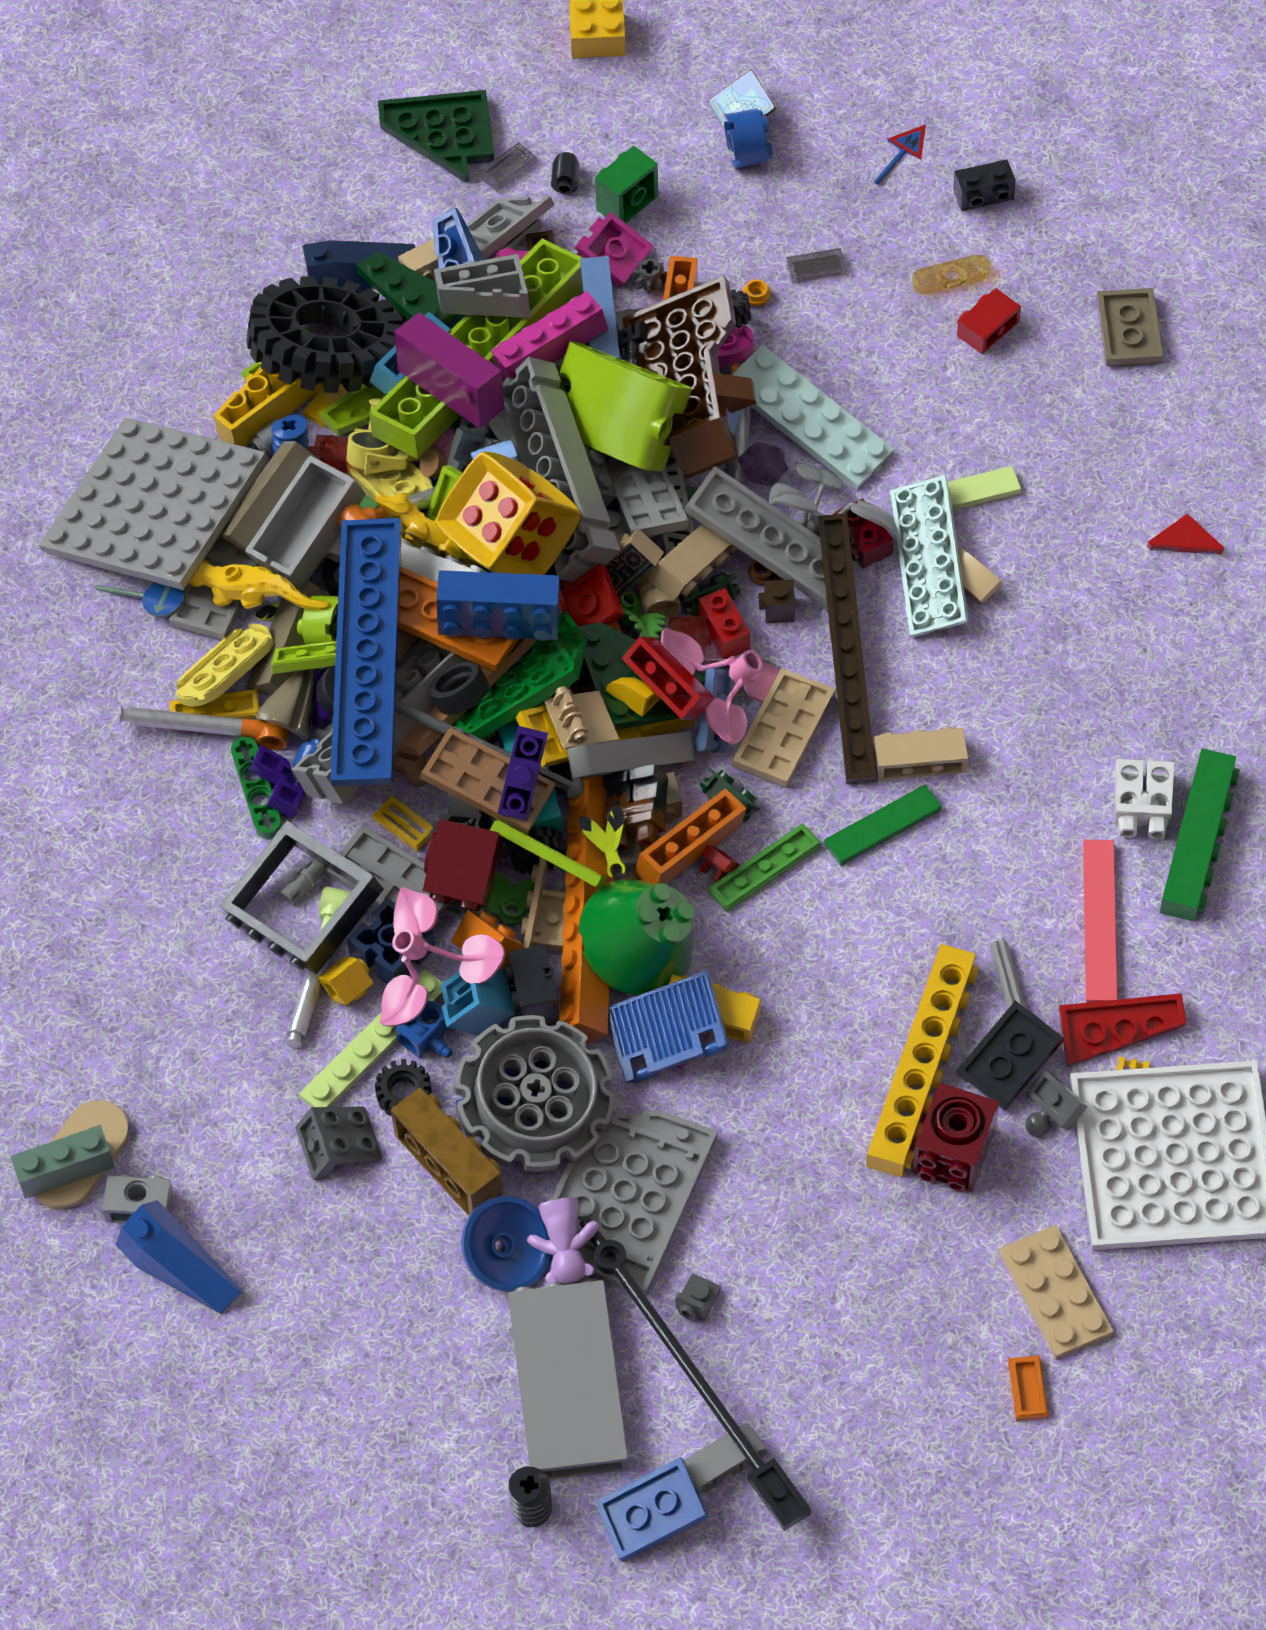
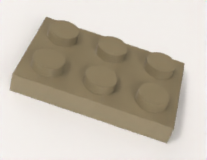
(1129, 327)

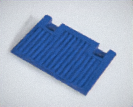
(667, 1026)

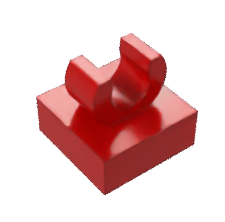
(718, 859)

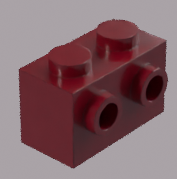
(867, 540)

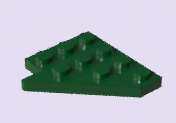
(442, 127)
(604, 665)

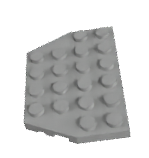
(638, 1186)

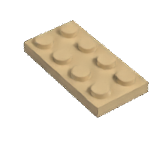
(783, 727)
(1055, 1292)

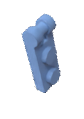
(719, 685)

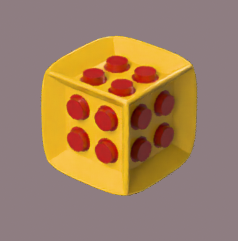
(507, 516)

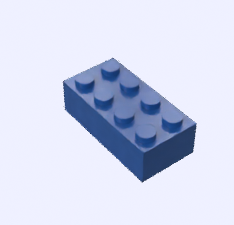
(498, 605)

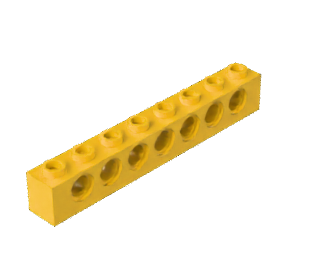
(948, 965)

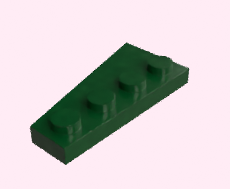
(403, 287)

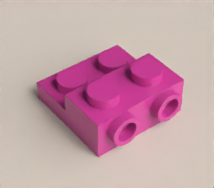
(619, 242)

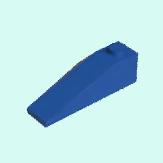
(454, 244)
(170, 1254)

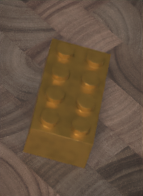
(446, 1151)

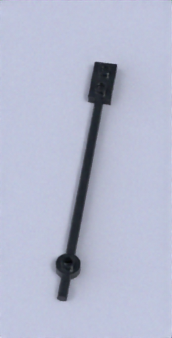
(767, 1478)

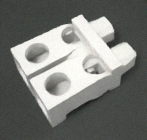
(1142, 807)

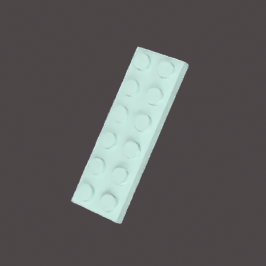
(813, 419)

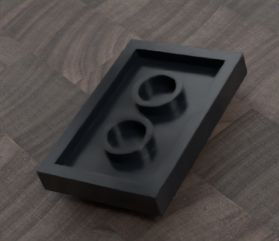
(1010, 1055)

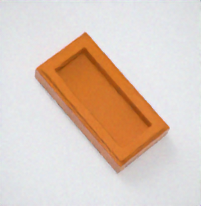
(1027, 1388)

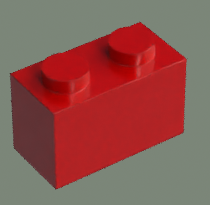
(988, 320)

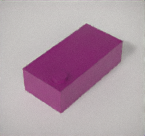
(449, 370)

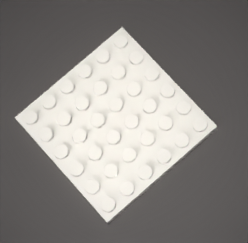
(1172, 1154)

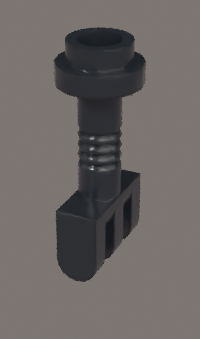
(630, 338)

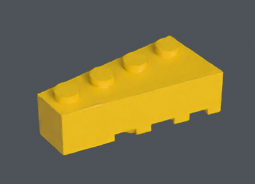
(257, 405)

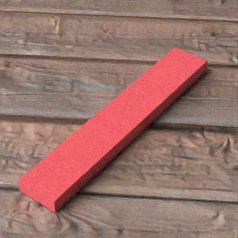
(1099, 920)

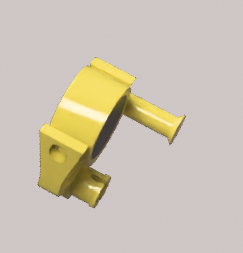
(373, 454)

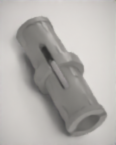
(303, 881)

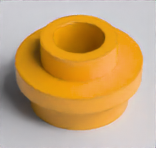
(757, 286)

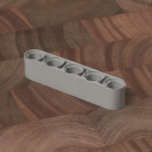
(627, 754)

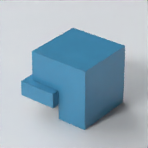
(475, 1005)

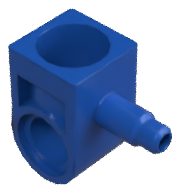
(420, 1036)

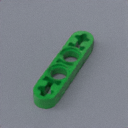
(254, 788)

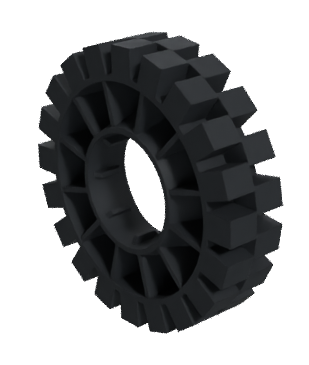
(287, 348)

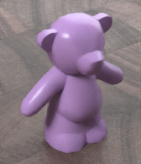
(565, 1241)

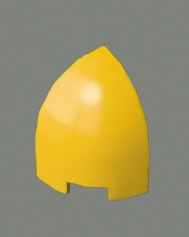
(634, 694)

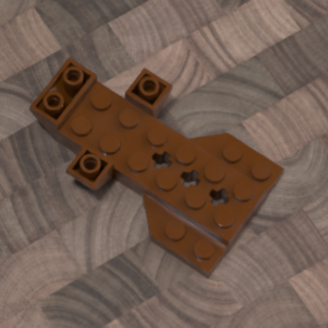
(684, 347)

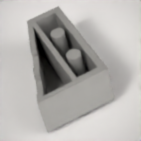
(484, 288)

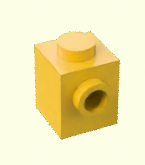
(346, 980)

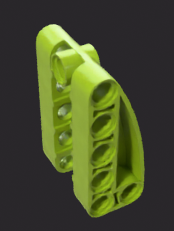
(621, 406)

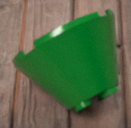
(637, 935)

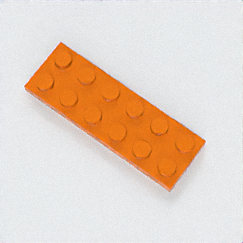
(419, 618)

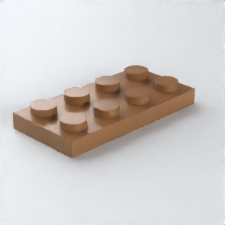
(478, 777)

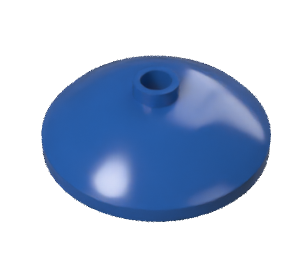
(510, 1222)

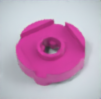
(737, 347)

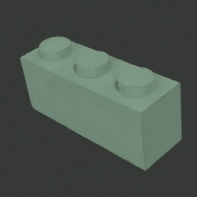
(62, 1161)

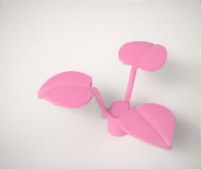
(747, 670)
(414, 915)

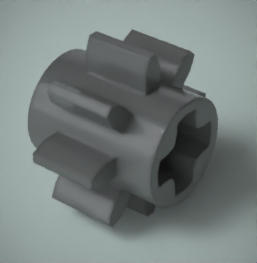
(649, 275)

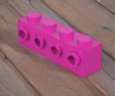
(549, 337)

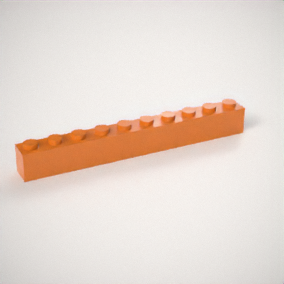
(583, 993)

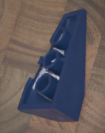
(340, 259)

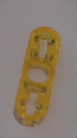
(956, 266)

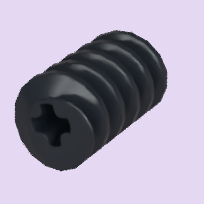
(530, 1496)

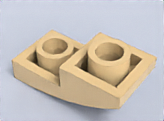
(977, 579)

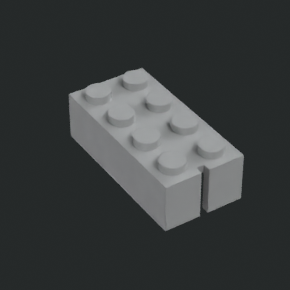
(304, 521)

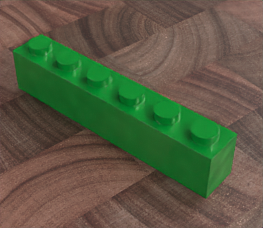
(1198, 835)

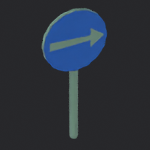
(157, 600)

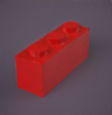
(668, 678)

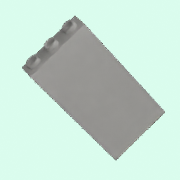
(568, 1379)

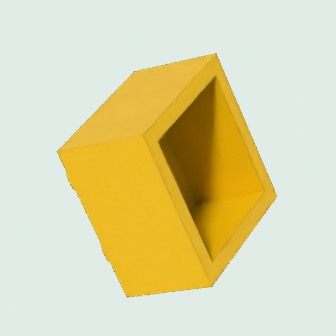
(597, 28)

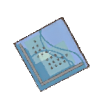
(742, 95)

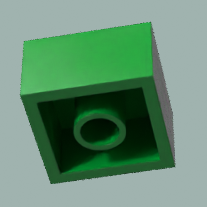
(627, 185)

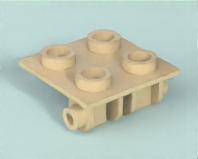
(580, 718)

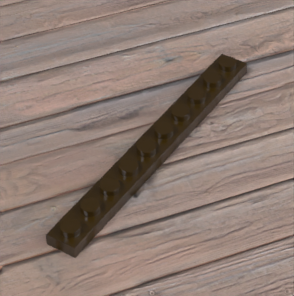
(846, 649)

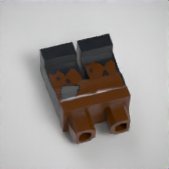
(643, 802)

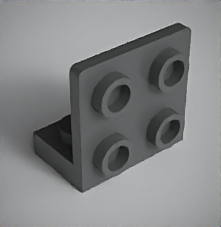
(336, 1137)

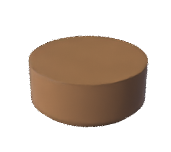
(432, 462)

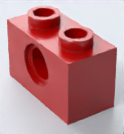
(726, 624)

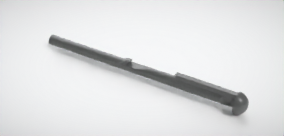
(574, 788)

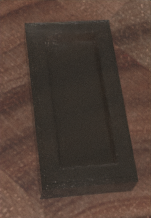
(507, 166)
(816, 265)

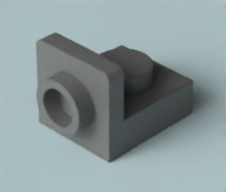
(697, 1298)

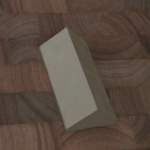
(264, 494)
(284, 635)

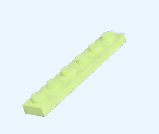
(359, 1055)

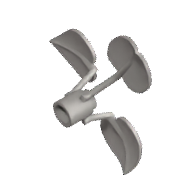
(794, 498)

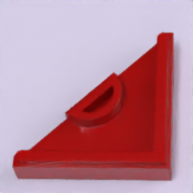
(1186, 536)

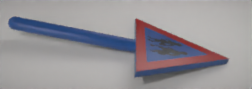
(909, 142)

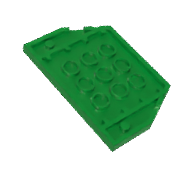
(529, 681)

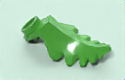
(647, 624)

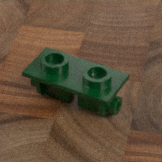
(716, 583)
(722, 780)

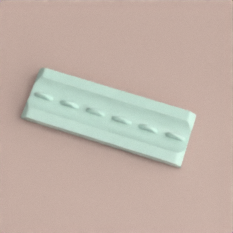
(929, 556)

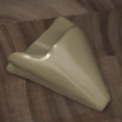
(291, 704)

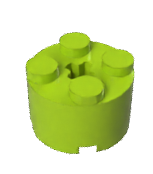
(319, 625)

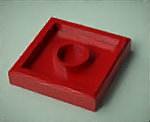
(592, 598)

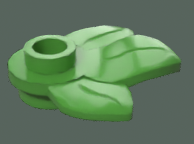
(508, 896)

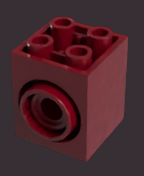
(462, 864)
(955, 1137)

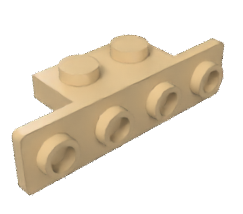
(546, 913)

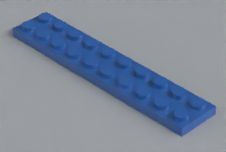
(366, 652)

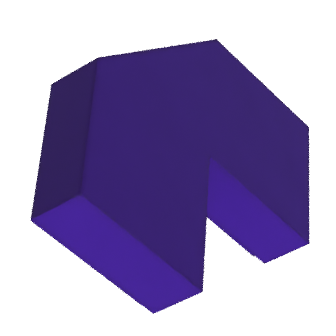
(286, 794)

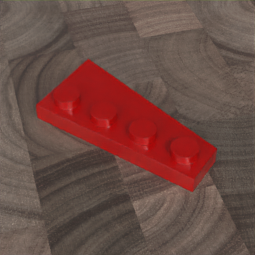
(1115, 1024)

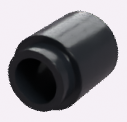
(565, 173)

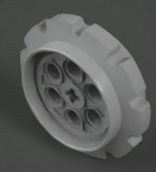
(584, 1105)

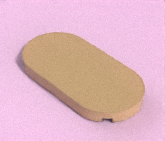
(82, 1118)

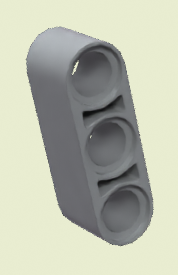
(721, 1459)

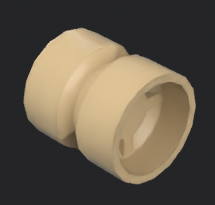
(656, 601)

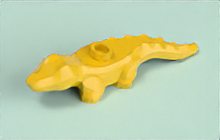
(420, 529)
(249, 586)

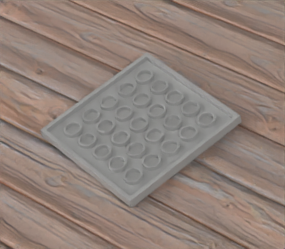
(154, 503)

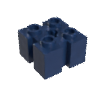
(375, 945)

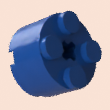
(747, 138)

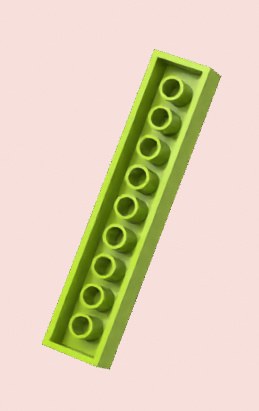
(415, 418)

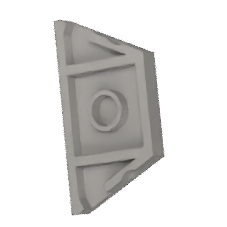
(504, 221)

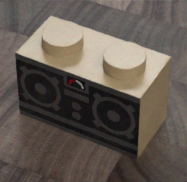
(633, 562)

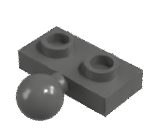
(1056, 1103)

